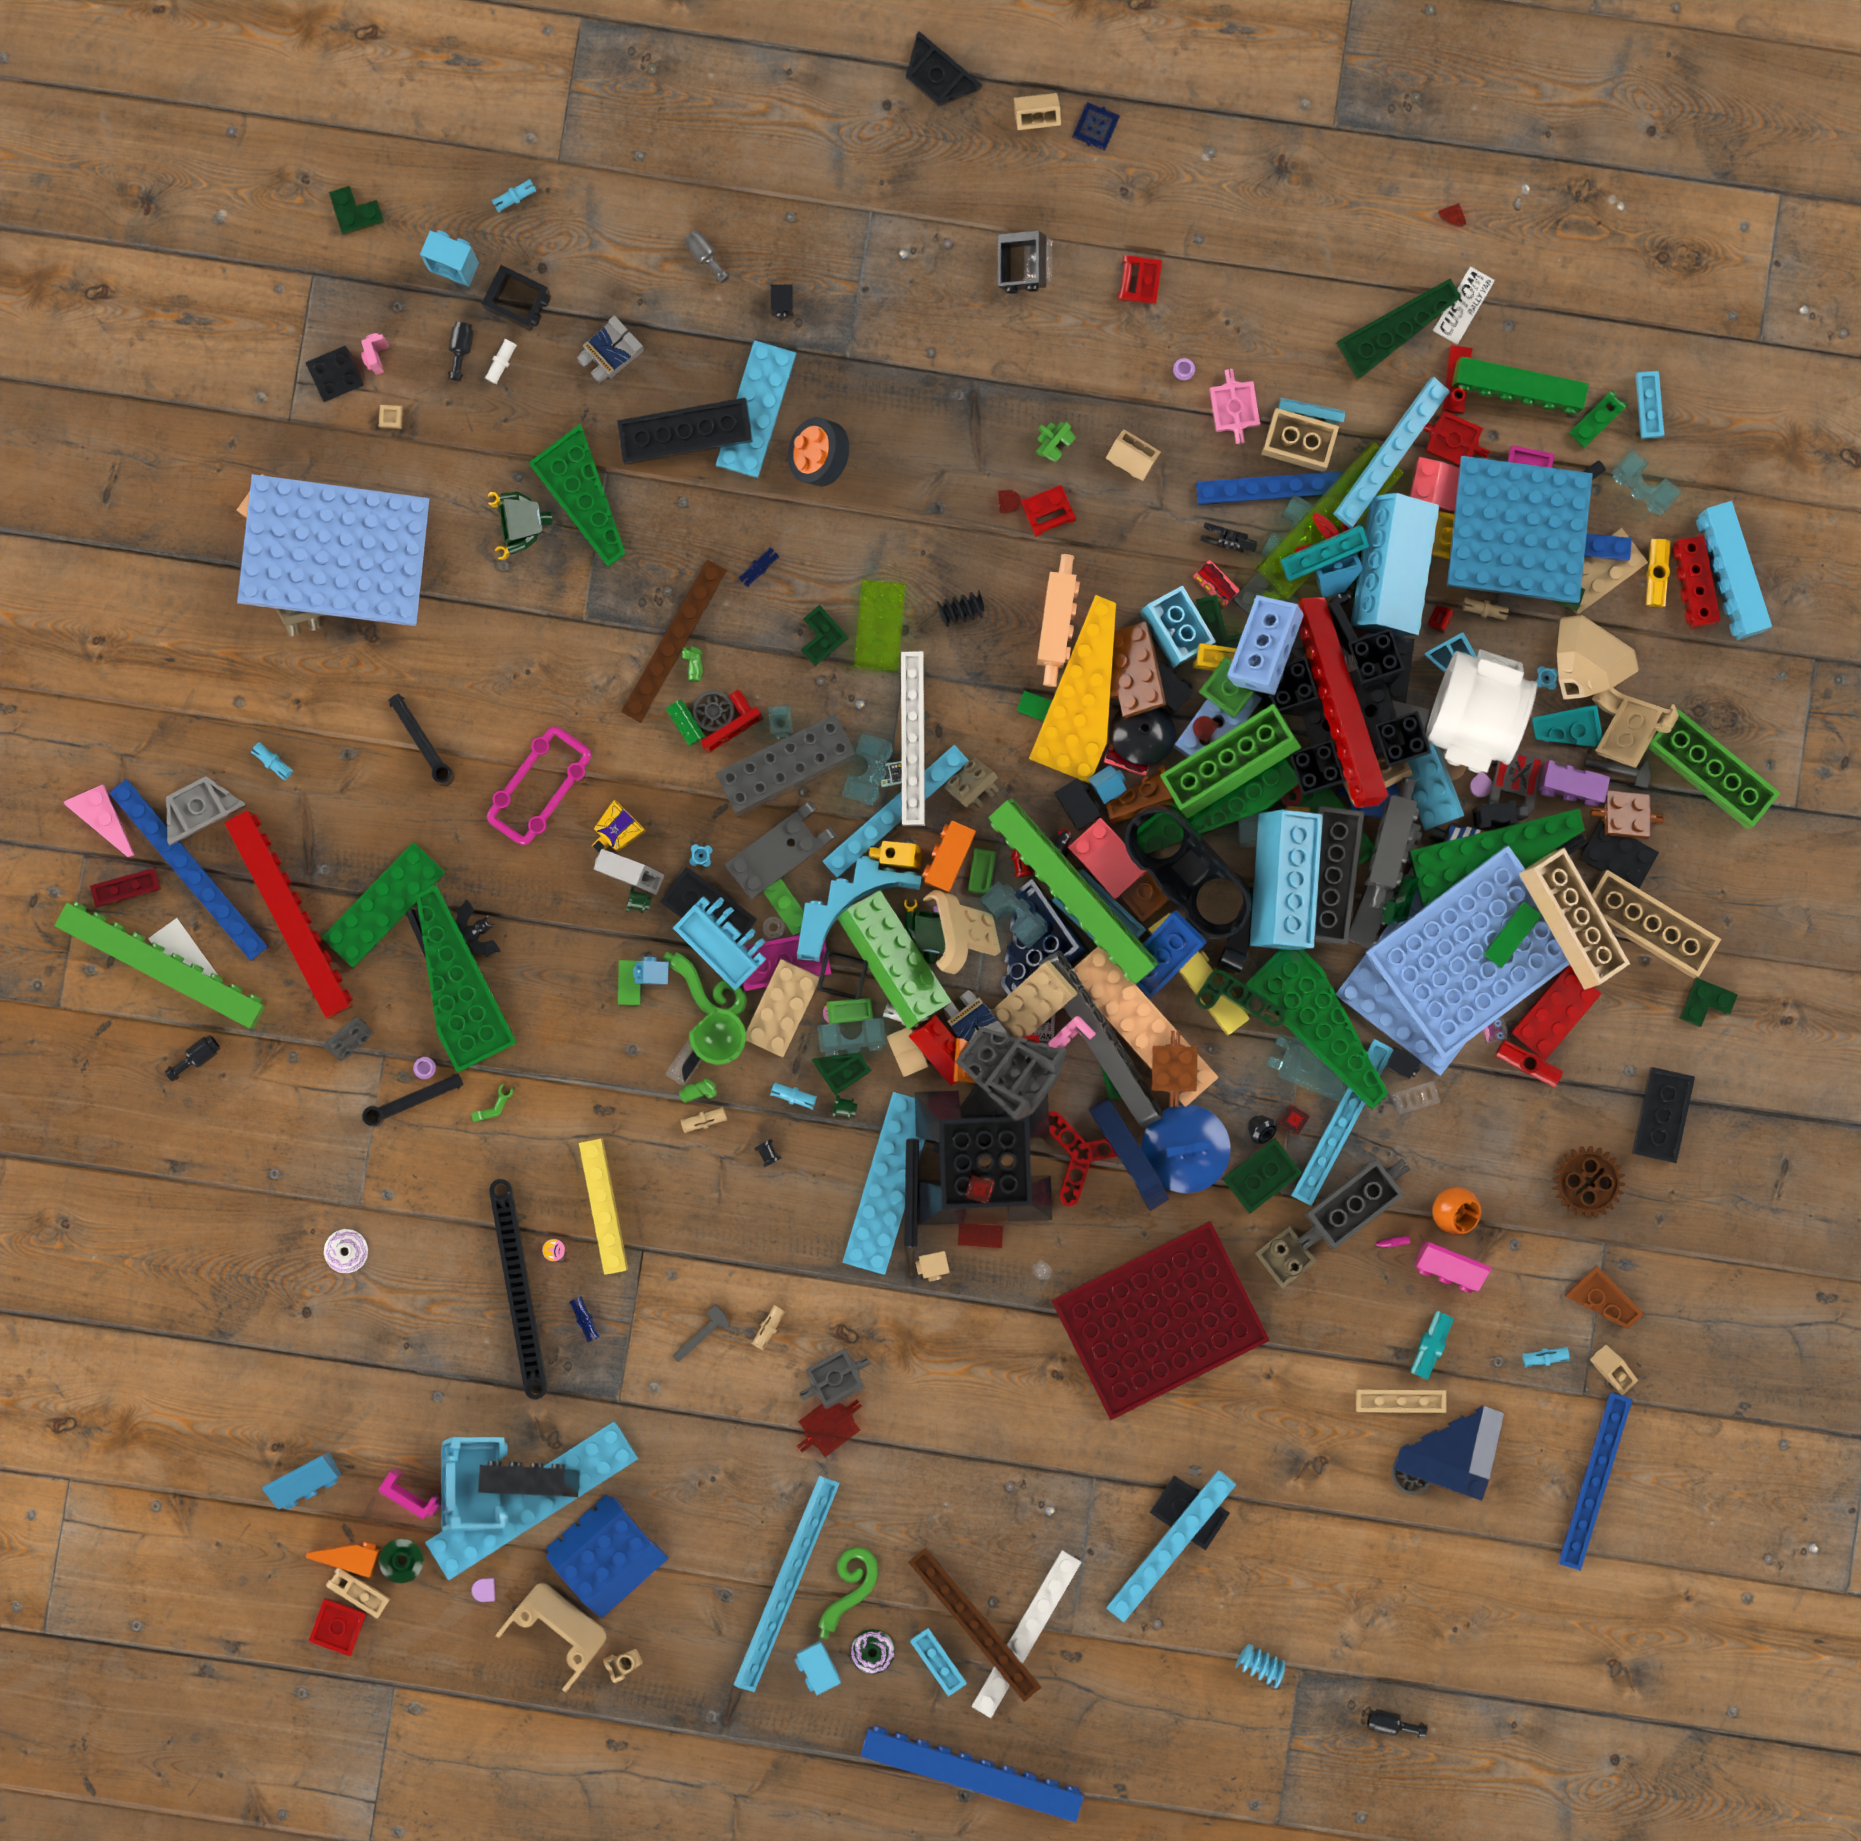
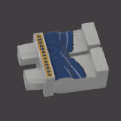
(610, 349)
(972, 1016)

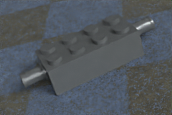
(1390, 843)
(1353, 1204)

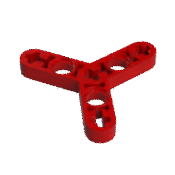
(1081, 1164)

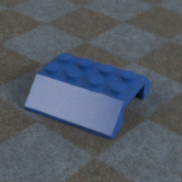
(604, 1556)

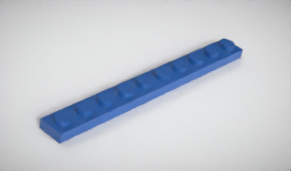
(189, 870)

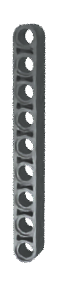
(1108, 1048)

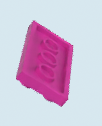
(781, 949)

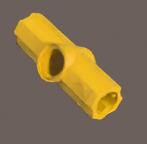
(1659, 559)

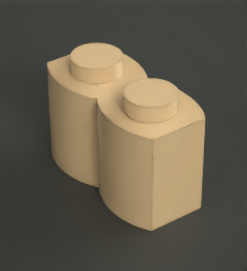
(906, 1052)

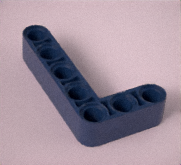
(1130, 1154)

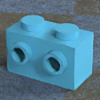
(818, 1668)

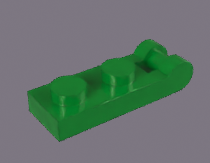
(1597, 419)

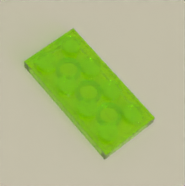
(879, 625)

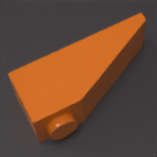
(353, 1557)

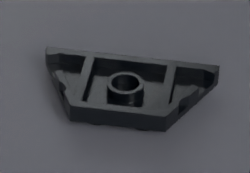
(938, 74)

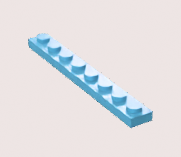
(1391, 452)
(891, 814)
(1336, 1132)
(1171, 1545)

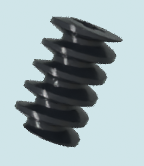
(961, 609)

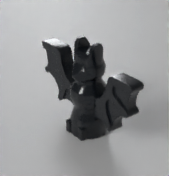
(472, 933)

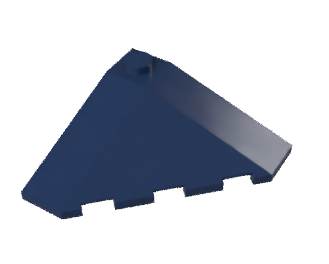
(1060, 936)
(1457, 1455)

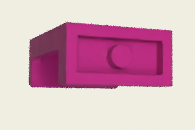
(405, 1498)

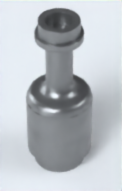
(704, 253)

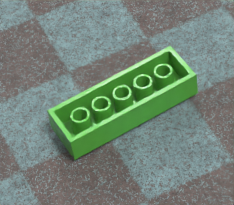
(1230, 761)
(1714, 771)
(894, 959)

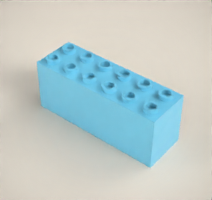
(1395, 565)
(1286, 880)

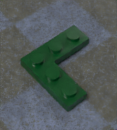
(1211, 614)

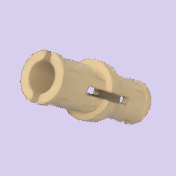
(1485, 609)
(703, 1120)
(768, 1327)

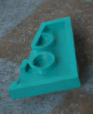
(1570, 726)

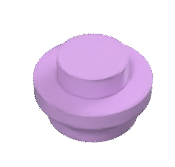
(1183, 369)
(424, 1068)

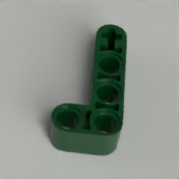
(1243, 1002)

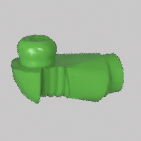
(695, 667)
(697, 1090)

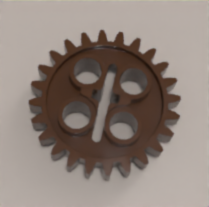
(1601, 1197)

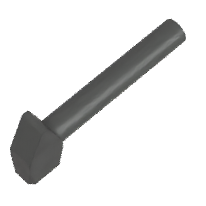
(1641, 775)
(718, 1318)

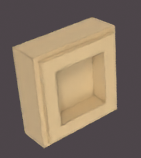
(390, 416)

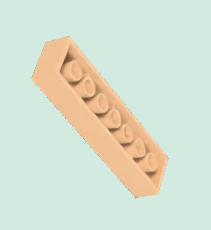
(1133, 1015)

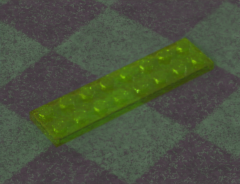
(1305, 530)

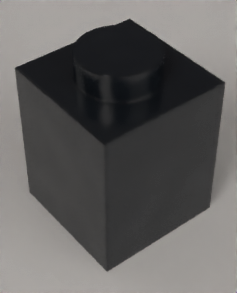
(781, 301)
(1403, 1064)

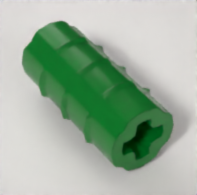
(685, 722)

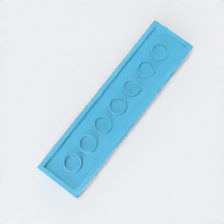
(884, 1191)

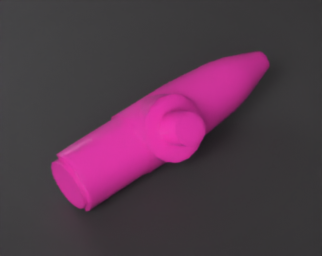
(1396, 1241)

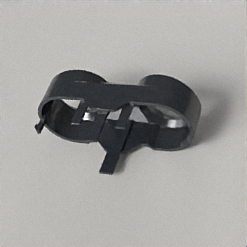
(1187, 872)

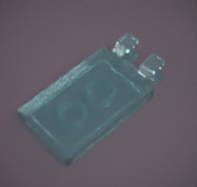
(1306, 1069)

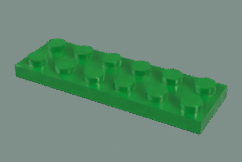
(383, 905)

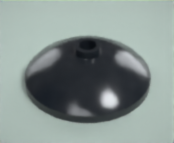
(1139, 746)

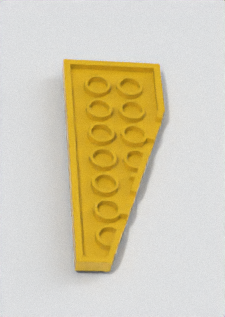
(1079, 713)

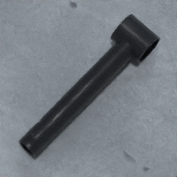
(421, 740)
(413, 1099)

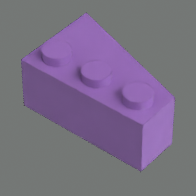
(1573, 784)

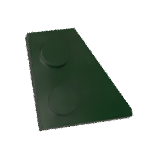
(841, 1070)

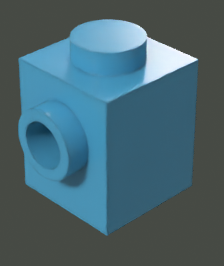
(1108, 784)
(650, 971)

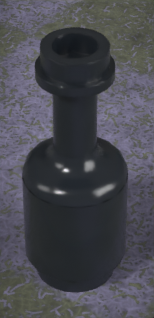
(460, 345)
(196, 1055)
(1391, 1724)

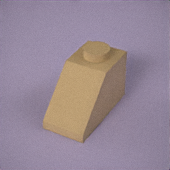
(1614, 1369)

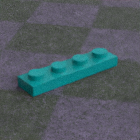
(1324, 553)

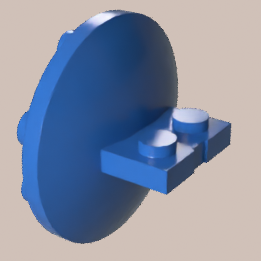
(1187, 1148)

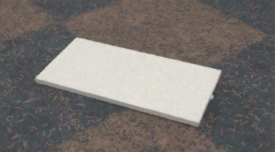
(177, 940)

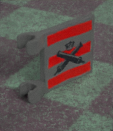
(1517, 778)

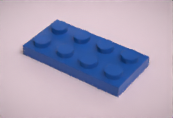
(1172, 947)

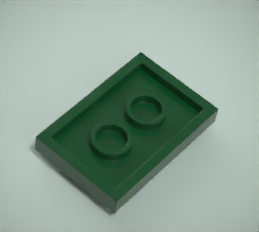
(1262, 1175)

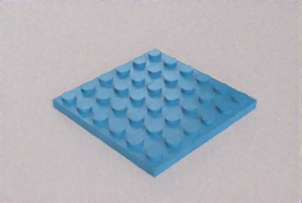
(1519, 529)

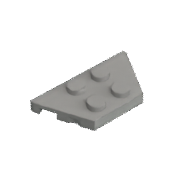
(197, 808)

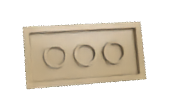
(1603, 575)
(1034, 1001)
(781, 1007)

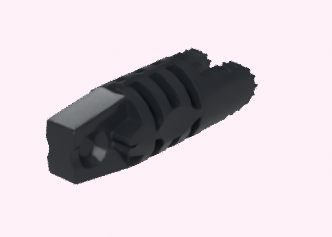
(1229, 539)

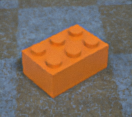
(948, 856)

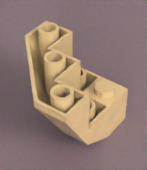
(1591, 658)

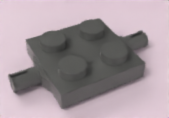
(835, 1378)

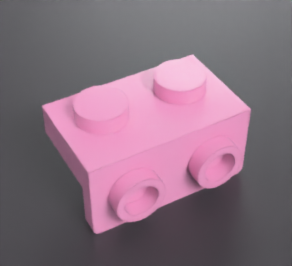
(372, 345)

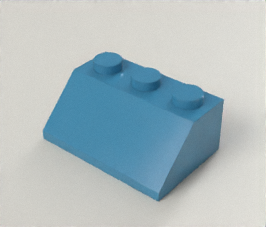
(303, 1482)

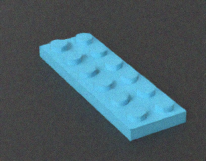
(764, 389)

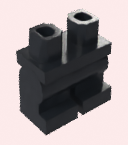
(1498, 814)

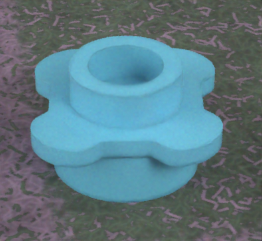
(1551, 673)
(696, 860)

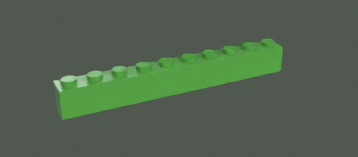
(1073, 891)
(160, 965)

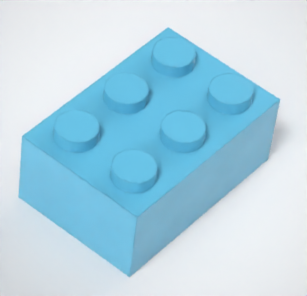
(449, 257)

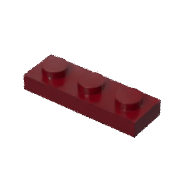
(125, 887)

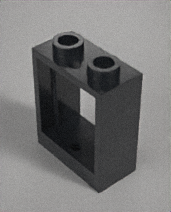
(1021, 239)
(496, 288)

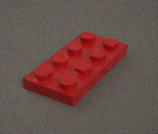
(1555, 1013)

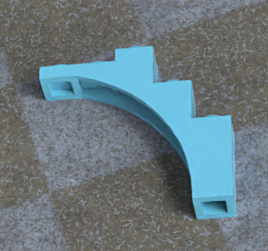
(867, 880)

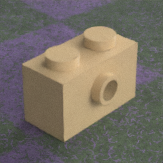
(1037, 111)
(1133, 455)

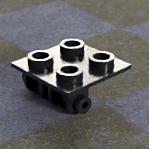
(334, 373)

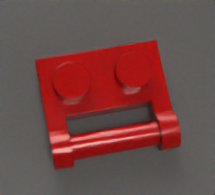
(1147, 280)
(1045, 504)

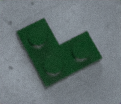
(353, 217)
(828, 636)
(1398, 909)
(1705, 996)

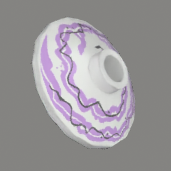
(357, 1251)

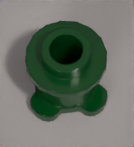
(638, 901)
(844, 1107)

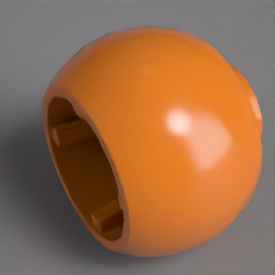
(1456, 1211)

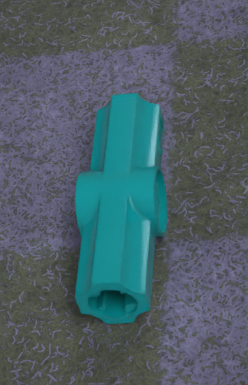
(1432, 1345)

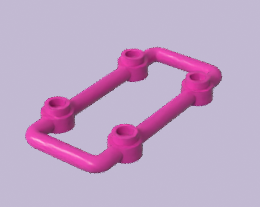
(575, 772)

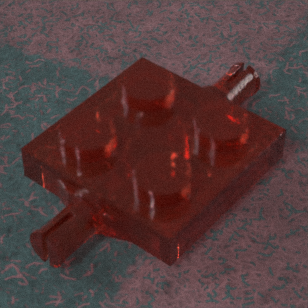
(829, 1427)

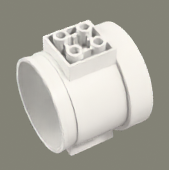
(1481, 710)

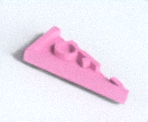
(98, 811)

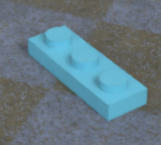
(1649, 404)
(1312, 411)
(938, 1661)

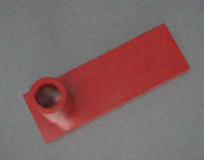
(1456, 398)
(748, 718)

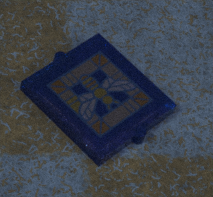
(1096, 126)

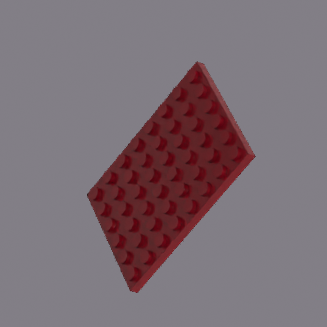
(1160, 1320)

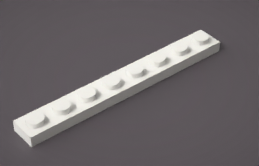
(913, 738)
(1029, 1629)

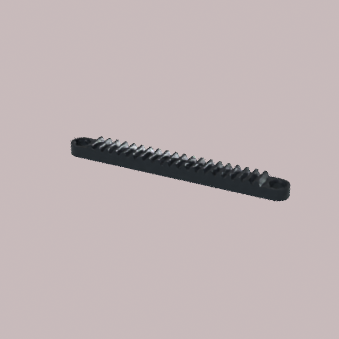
(518, 1289)

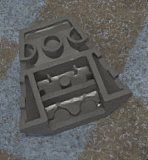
(1012, 1069)

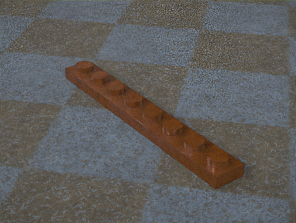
(674, 641)
(975, 1624)

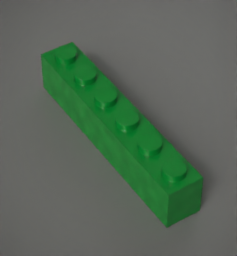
(1520, 385)

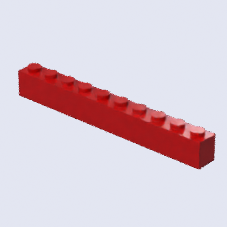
(1340, 704)
(288, 914)

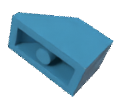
(1338, 575)

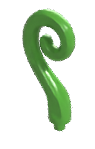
(685, 968)
(833, 1613)

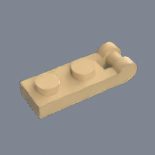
(358, 1592)

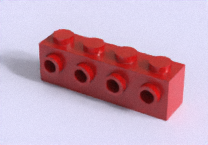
(1696, 582)

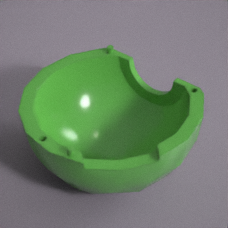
(718, 1037)

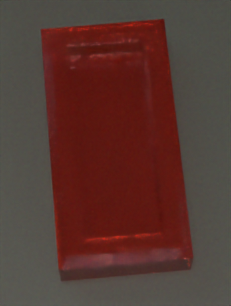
(980, 1235)

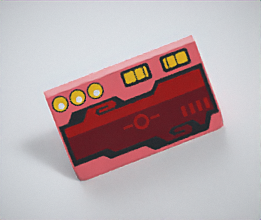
(1216, 582)
(1116, 761)

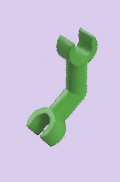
(493, 1112)

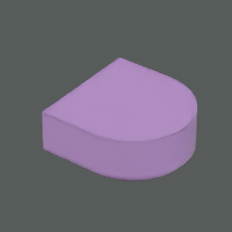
(1480, 785)
(484, 1590)

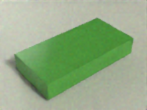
(981, 871)
(628, 991)
(849, 1010)

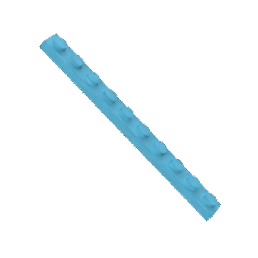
(786, 1583)

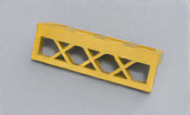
(1211, 655)

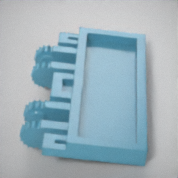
(718, 944)

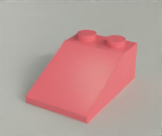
(1435, 483)
(1106, 859)

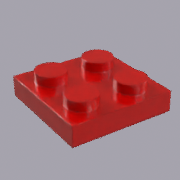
(337, 1627)

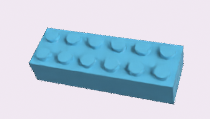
(1733, 571)

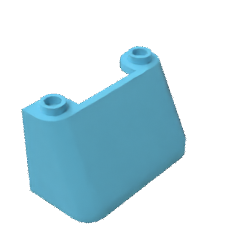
(461, 1502)

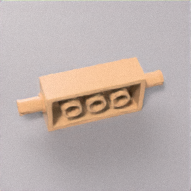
(1056, 620)

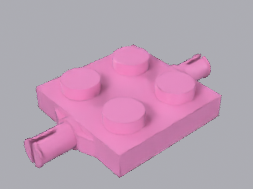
(1234, 406)

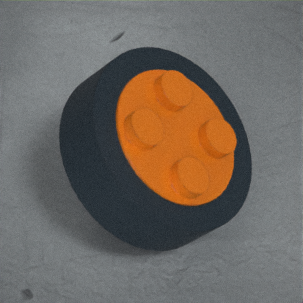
(818, 451)

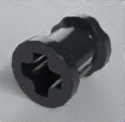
(768, 1153)

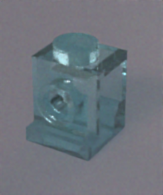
(780, 713)

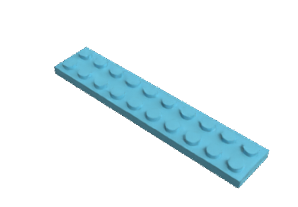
(596, 1459)

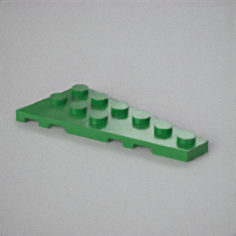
(574, 482)

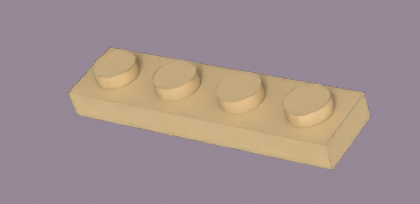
(1401, 1400)

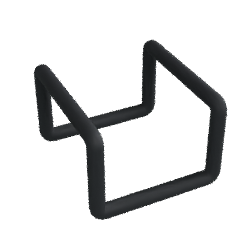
(849, 958)

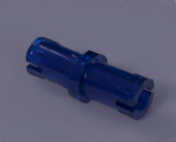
(758, 567)
(584, 1319)

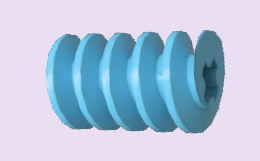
(1261, 1664)

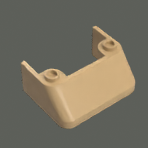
(566, 1620)

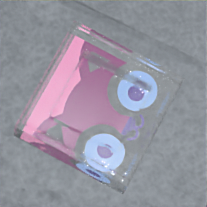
(1496, 1031)

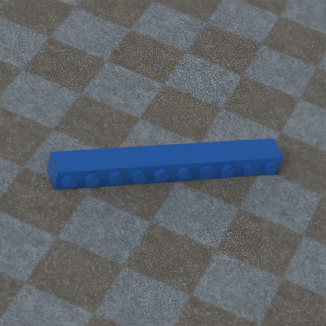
(972, 1774)

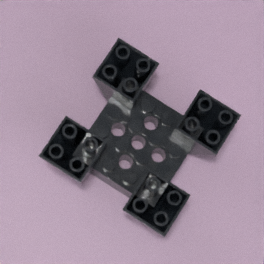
(1391, 736)
(945, 1199)

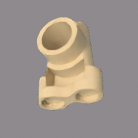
(619, 1666)

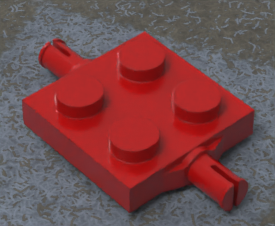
(1454, 438)

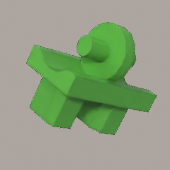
(1060, 433)

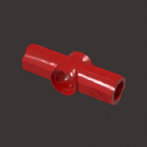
(1516, 1056)

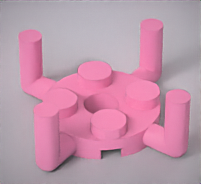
(1071, 1030)

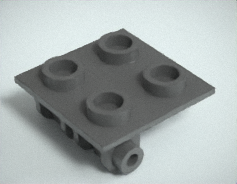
(348, 1038)

